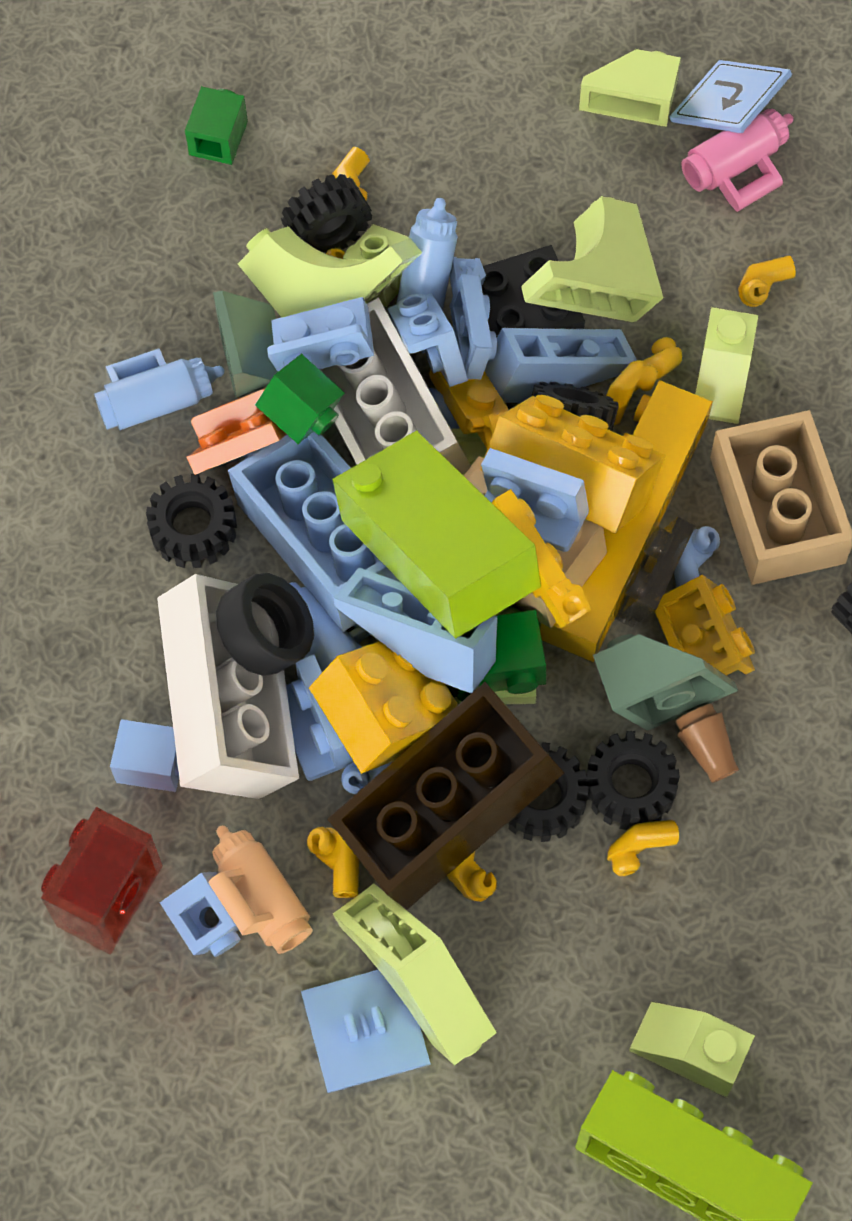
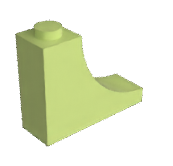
(610, 268)
(303, 278)
(418, 971)

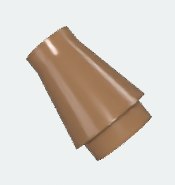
(708, 741)

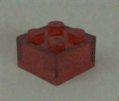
(101, 879)

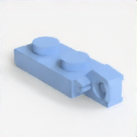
(470, 316)

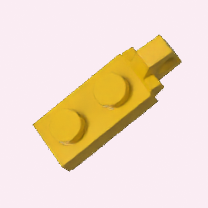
(473, 404)
(563, 599)

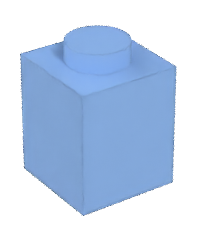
(145, 756)

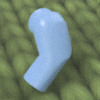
(697, 551)

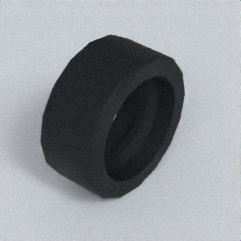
(242, 635)

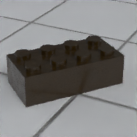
(445, 796)

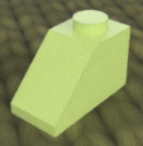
(633, 87)
(726, 362)
(693, 1045)

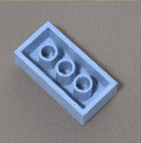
(295, 507)

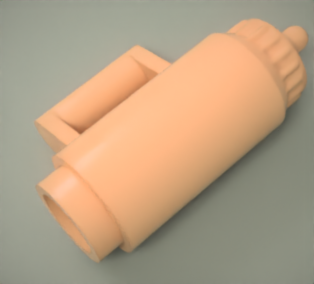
(257, 892)

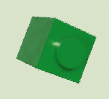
(216, 125)
(300, 400)

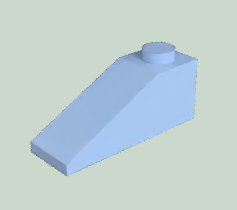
(555, 355)
(410, 630)

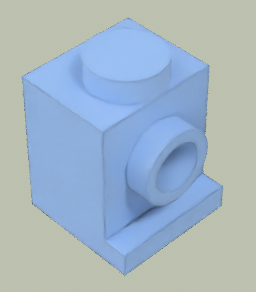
(187, 912)

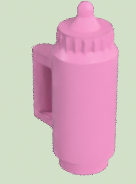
(732, 153)

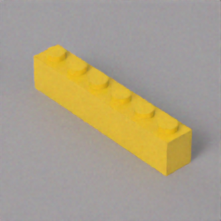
(674, 425)

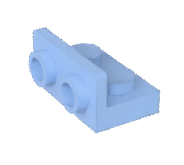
(427, 330)
(324, 335)
(553, 496)
(315, 740)

